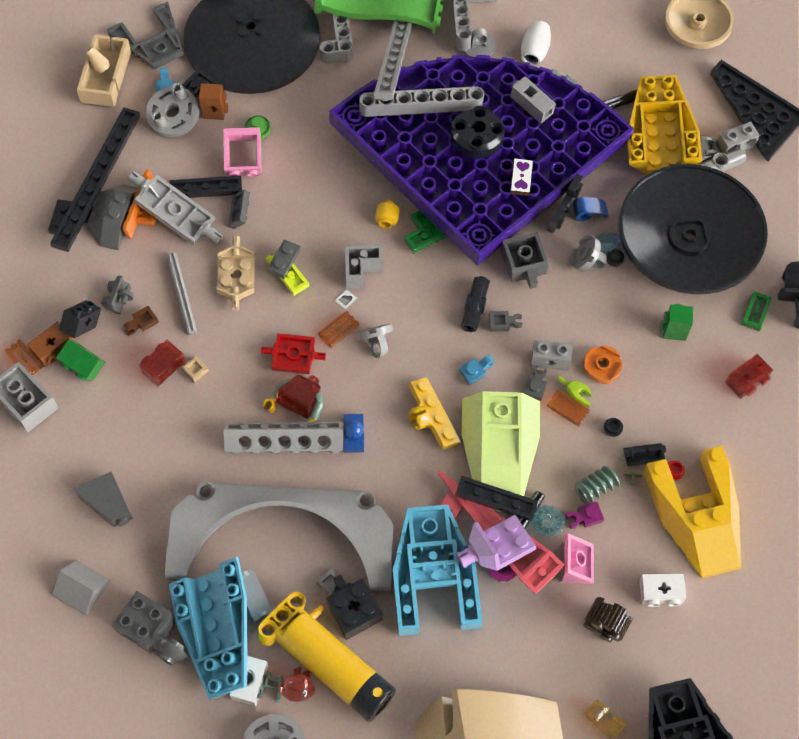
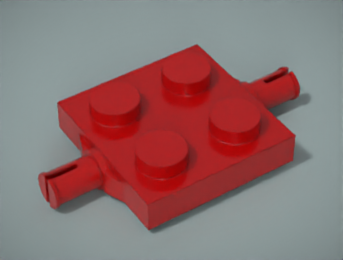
(293, 353)

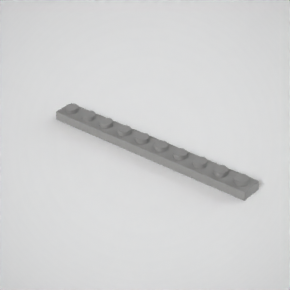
(392, 61)

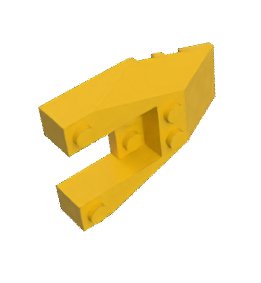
(703, 524)

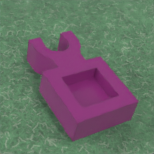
(587, 514)

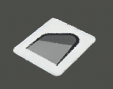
(346, 299)

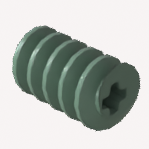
(595, 483)

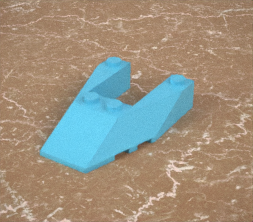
(429, 560)

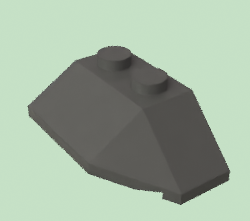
(110, 213)

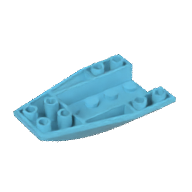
(214, 626)

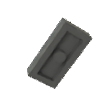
(239, 209)
(284, 259)

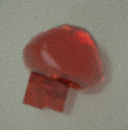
(298, 686)

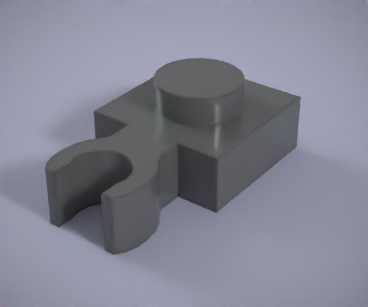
(501, 321)
(535, 385)

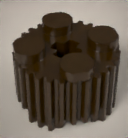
(608, 620)

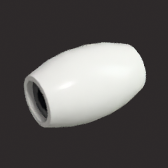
(535, 43)

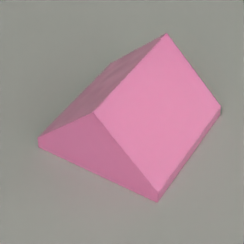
(578, 560)

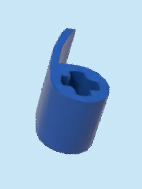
(587, 206)

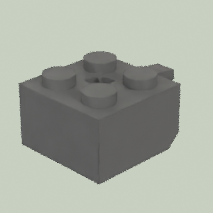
(524, 258)

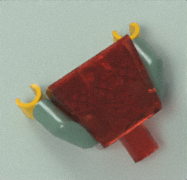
(298, 396)

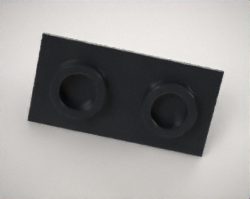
(644, 454)

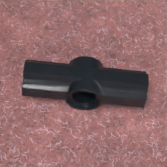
(475, 304)

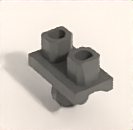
(119, 295)

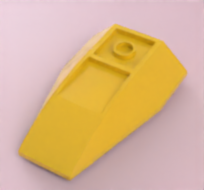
(662, 126)

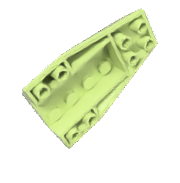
(501, 438)

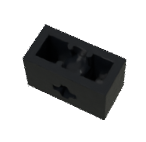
(80, 318)

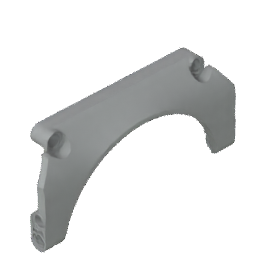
(200, 516)

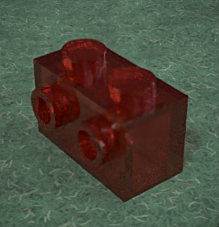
(162, 362)
(749, 376)

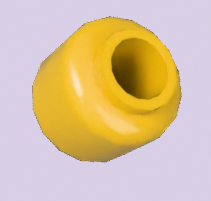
(387, 214)

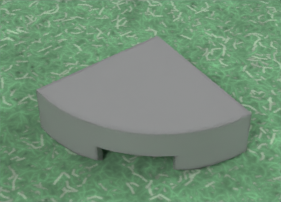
(327, 583)

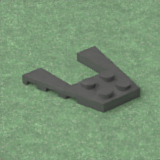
(156, 49)

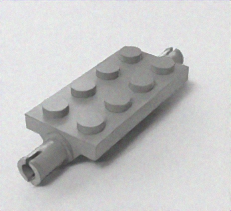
(174, 209)

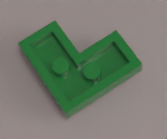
(425, 235)

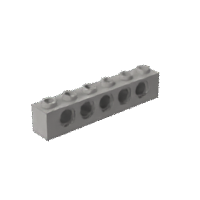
(274, 430)

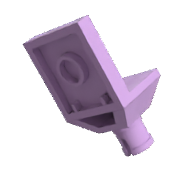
(497, 545)

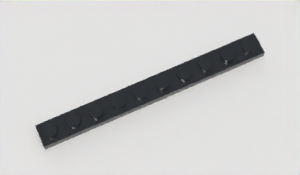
(95, 180)

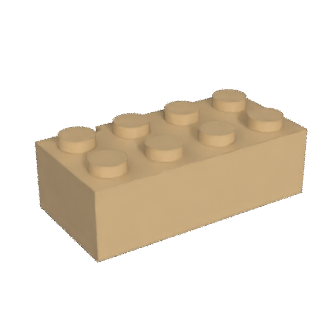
(104, 87)

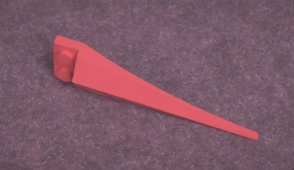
(532, 569)

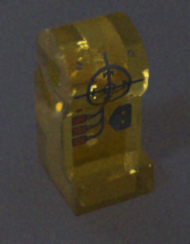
(605, 719)

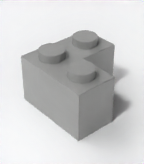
(360, 260)

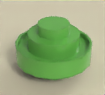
(261, 122)

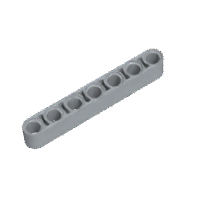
(429, 105)

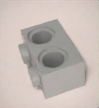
(740, 137)

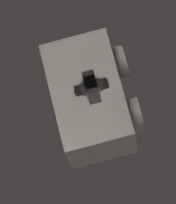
(551, 355)

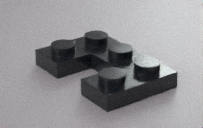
(565, 206)

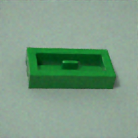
(751, 324)

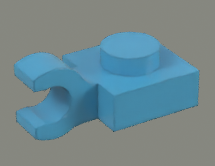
(164, 82)
(475, 371)

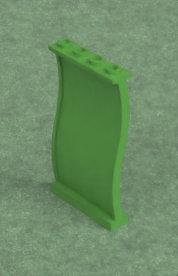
(413, 11)

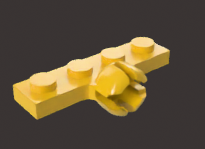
(431, 414)

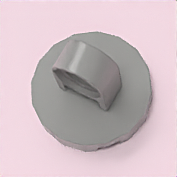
(481, 44)
(588, 254)
(376, 336)

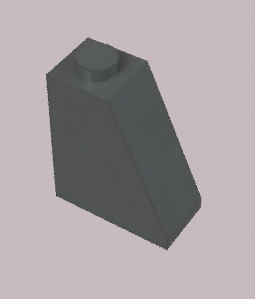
(105, 499)

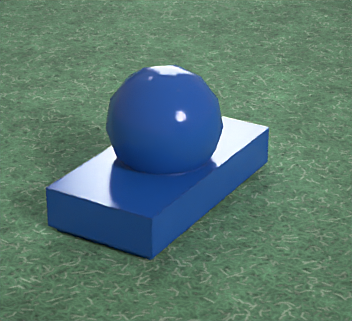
(353, 433)

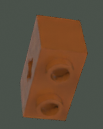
(213, 101)
(42, 344)

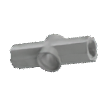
(726, 160)

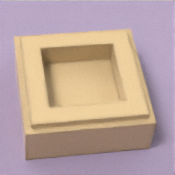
(195, 369)

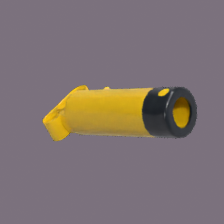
(326, 657)

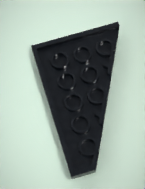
(752, 102)

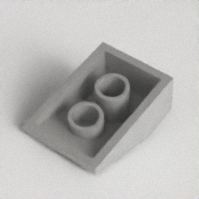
(25, 397)

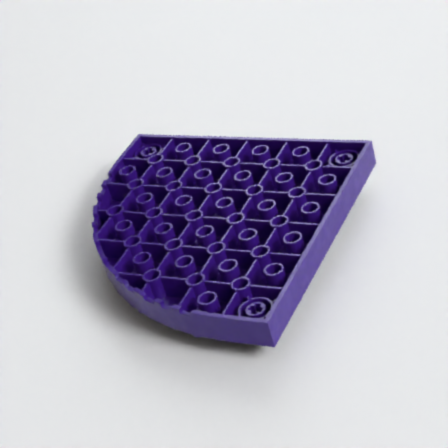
(473, 195)

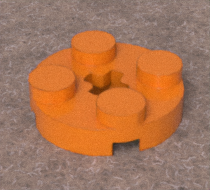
(602, 374)

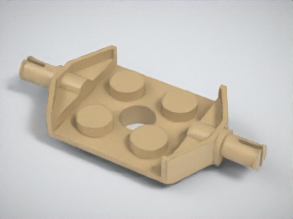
(231, 261)

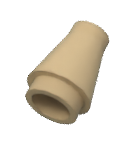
(97, 60)

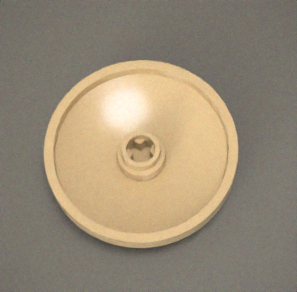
(699, 22)

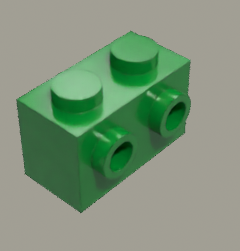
(677, 322)
(80, 360)

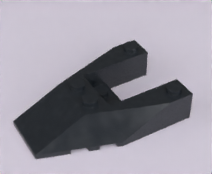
(682, 712)

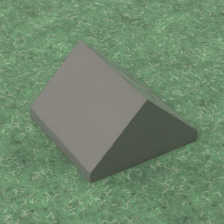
(79, 586)

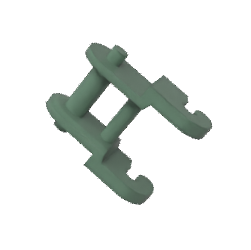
(264, 686)

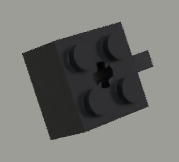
(356, 596)

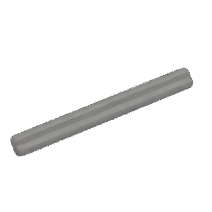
(181, 293)

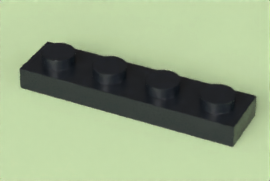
(208, 186)
(496, 498)

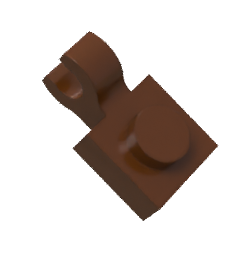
(141, 319)

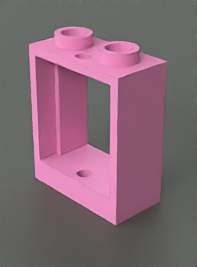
(242, 134)

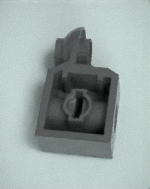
(149, 627)

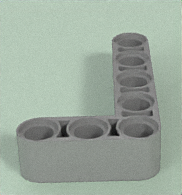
(462, 23)

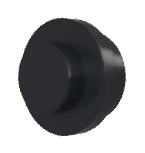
(615, 258)
(613, 427)

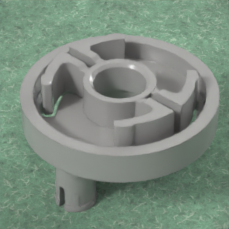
(172, 98)
(274, 729)

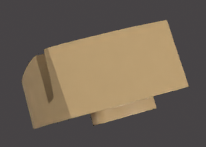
(489, 716)

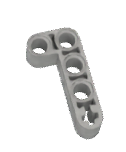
(341, 48)

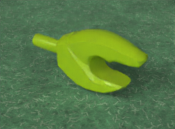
(575, 388)

